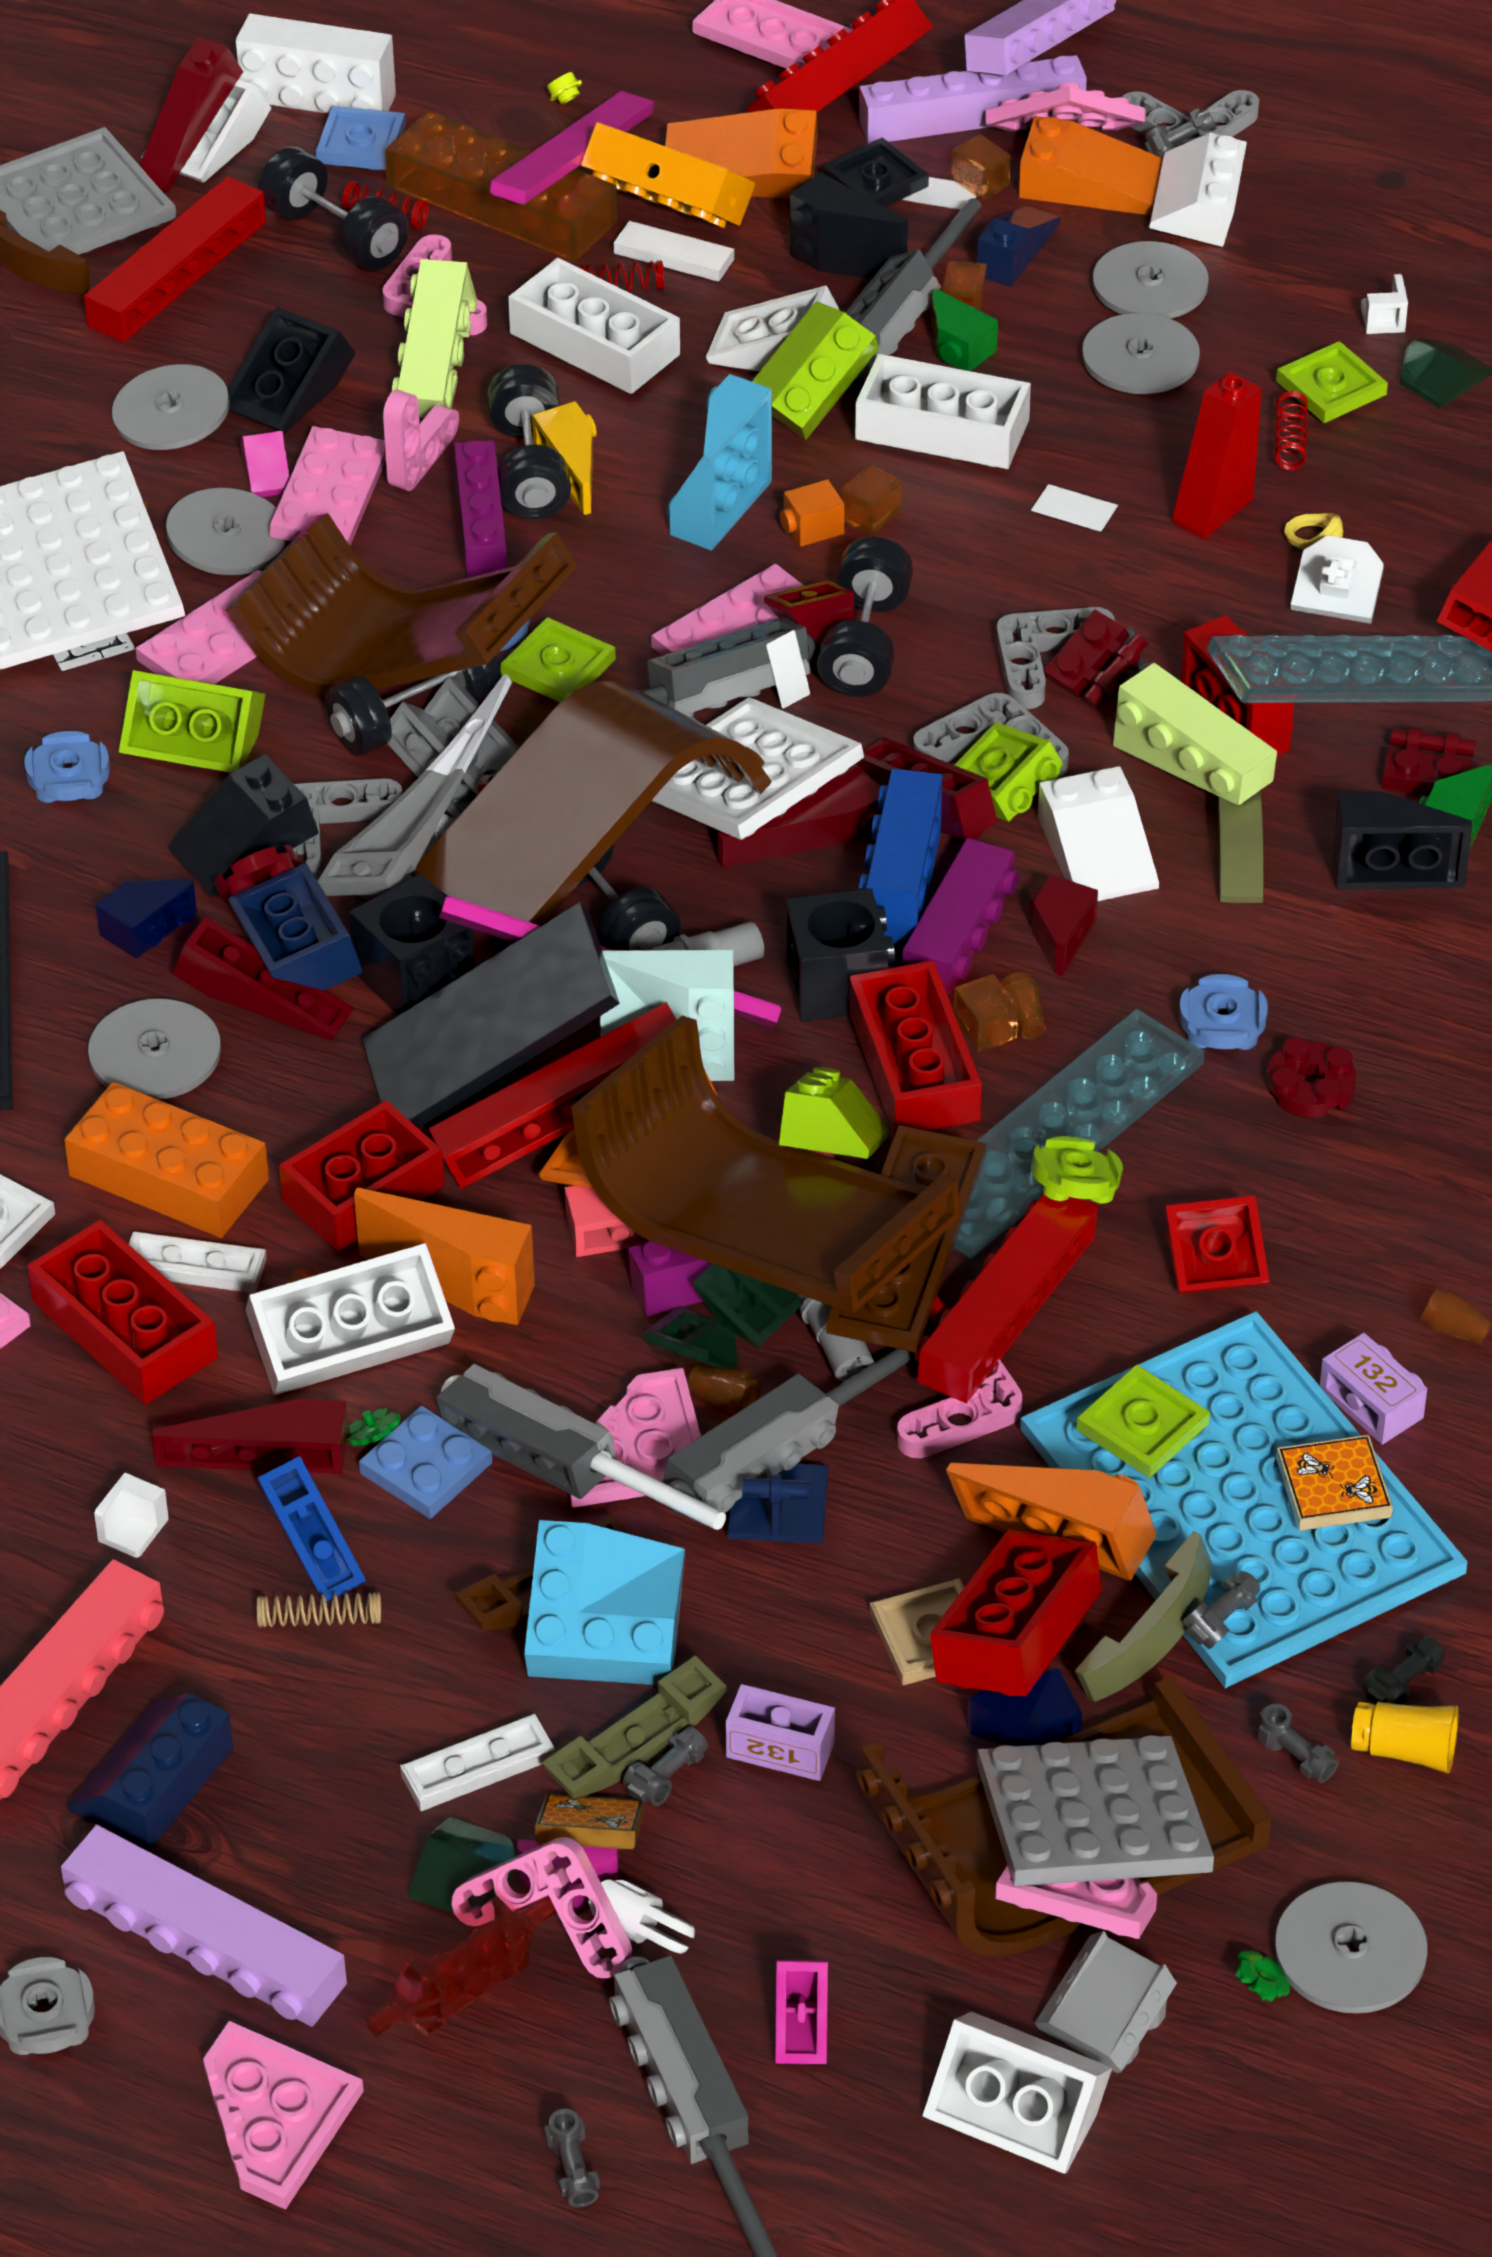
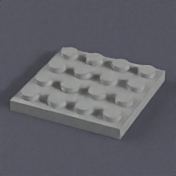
(81, 194)
(1094, 1811)

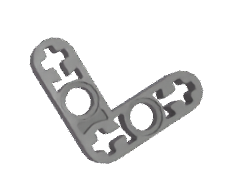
(1234, 110)
(1034, 639)
(946, 744)
(323, 793)

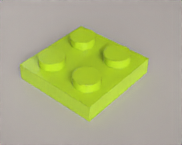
(1332, 381)
(558, 660)
(1143, 1421)

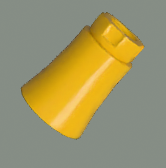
(1407, 1733)

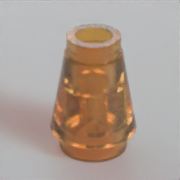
(1027, 997)
(1455, 1317)
(724, 1388)

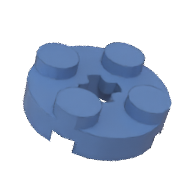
(53, 782)
(1236, 1030)

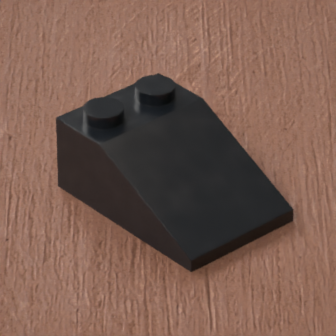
(843, 229)
(289, 370)
(245, 814)
(1397, 844)

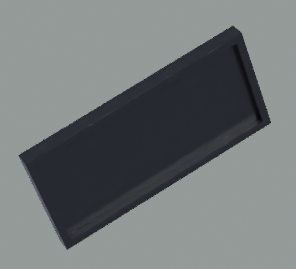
(492, 1018)

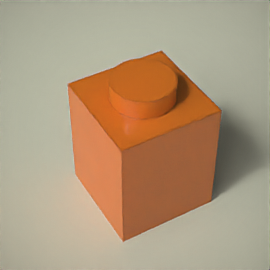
(813, 513)

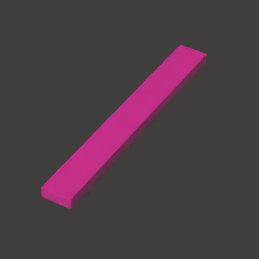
(567, 149)
(514, 929)

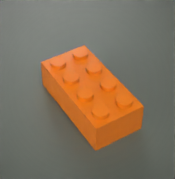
(167, 1159)

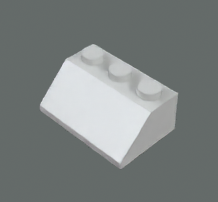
(1199, 188)
(1016, 2091)

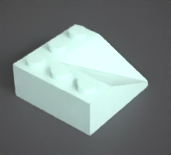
(692, 984)

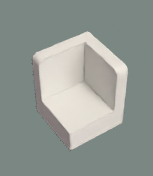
(1386, 310)
(131, 1515)

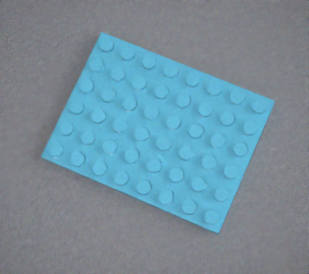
(1236, 1499)

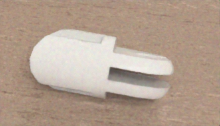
(640, 1912)

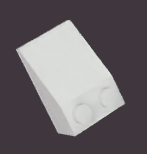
(229, 131)
(755, 332)
(1097, 832)

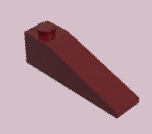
(190, 106)
(965, 795)
(829, 817)
(234, 973)
(259, 1438)

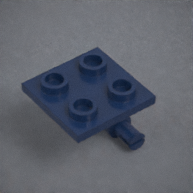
(783, 1507)

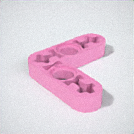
(397, 289)
(414, 445)
(980, 1408)
(550, 1881)

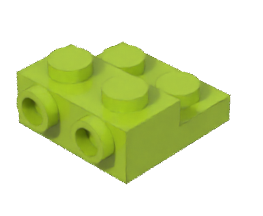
(1013, 765)

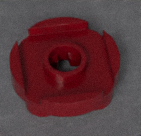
(256, 870)
(1311, 1058)

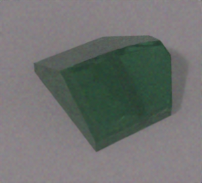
(1440, 371)
(745, 1304)
(693, 1340)
(452, 1857)

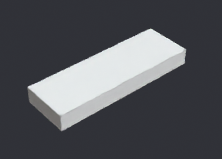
(675, 251)
(202, 1261)
(477, 1762)

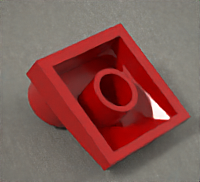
(1216, 1244)

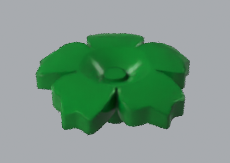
(373, 1427)
(1262, 1975)

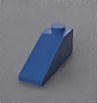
(310, 1529)

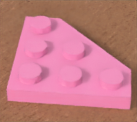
(1066, 103)
(646, 1429)
(1112, 1905)
(275, 2109)

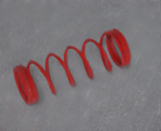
(414, 219)
(658, 270)
(1290, 444)

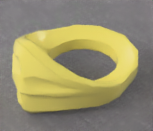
(1330, 522)

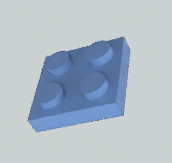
(359, 137)
(425, 1462)

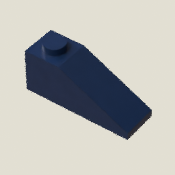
(1013, 242)

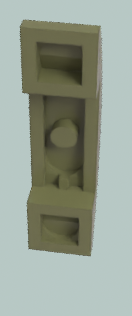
(1241, 850)
(1116, 1664)
(641, 1735)

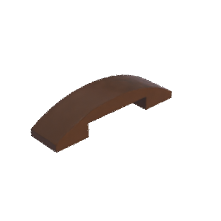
(54, 269)
(507, 1603)

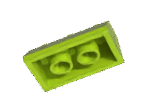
(815, 367)
(190, 722)
(830, 1116)

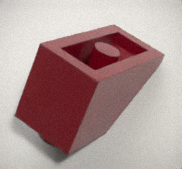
(813, 606)
(1062, 919)

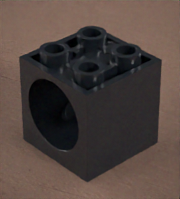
(828, 943)
(407, 946)

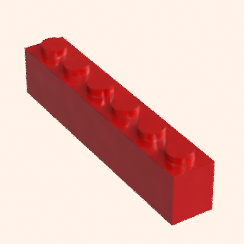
(847, 59)
(174, 259)
(539, 1104)
(1005, 1296)

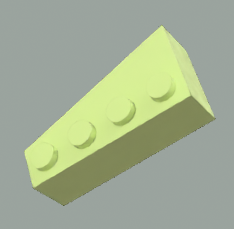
(435, 332)
(1190, 737)

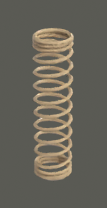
(373, 1604)

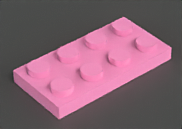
(765, 29)
(331, 477)
(726, 614)
(201, 644)

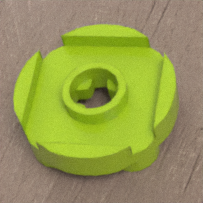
(1075, 1170)

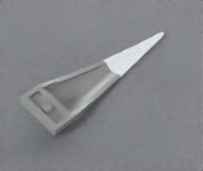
(400, 835)

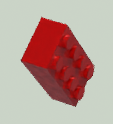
(914, 1047)
(123, 1311)
(1016, 1613)

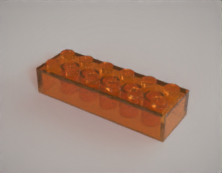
(455, 169)

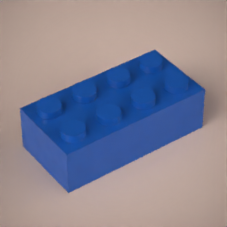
(904, 849)

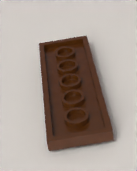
(903, 1306)

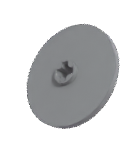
(1150, 279)
(1140, 353)
(170, 407)
(199, 535)
(185, 1042)
(1323, 1968)

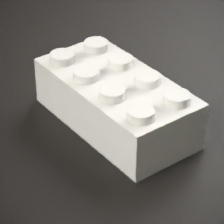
(316, 64)
(594, 325)
(942, 411)
(349, 1319)

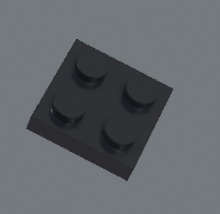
(878, 172)

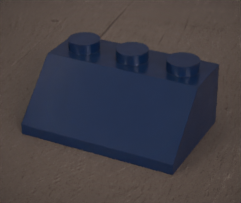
(297, 930)
(156, 1769)

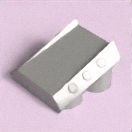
(1107, 2002)

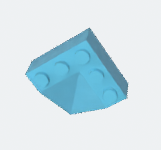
(733, 465)
(602, 1605)

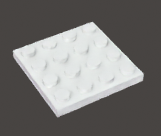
(796, 759)

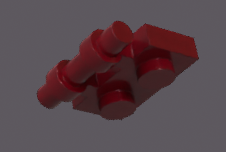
(1087, 653)
(1418, 771)

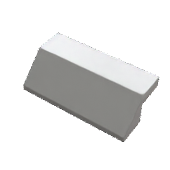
(424, 734)

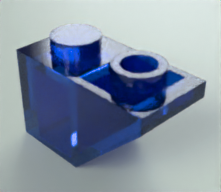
(145, 913)
(1039, 1718)

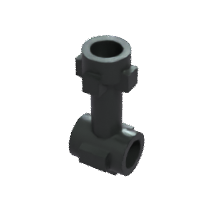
(1391, 1687)

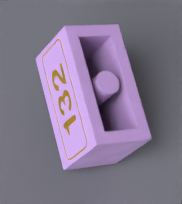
(1373, 1388)
(780, 1732)

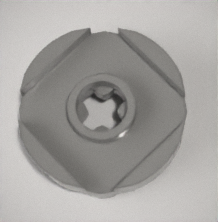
(51, 2030)

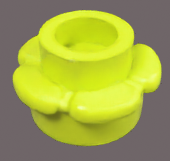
(564, 88)

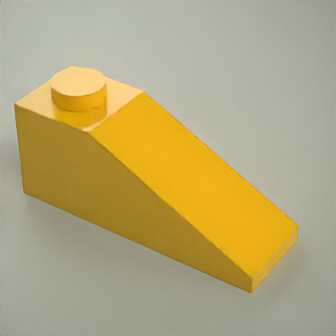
(572, 435)

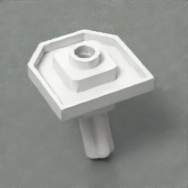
(1338, 579)

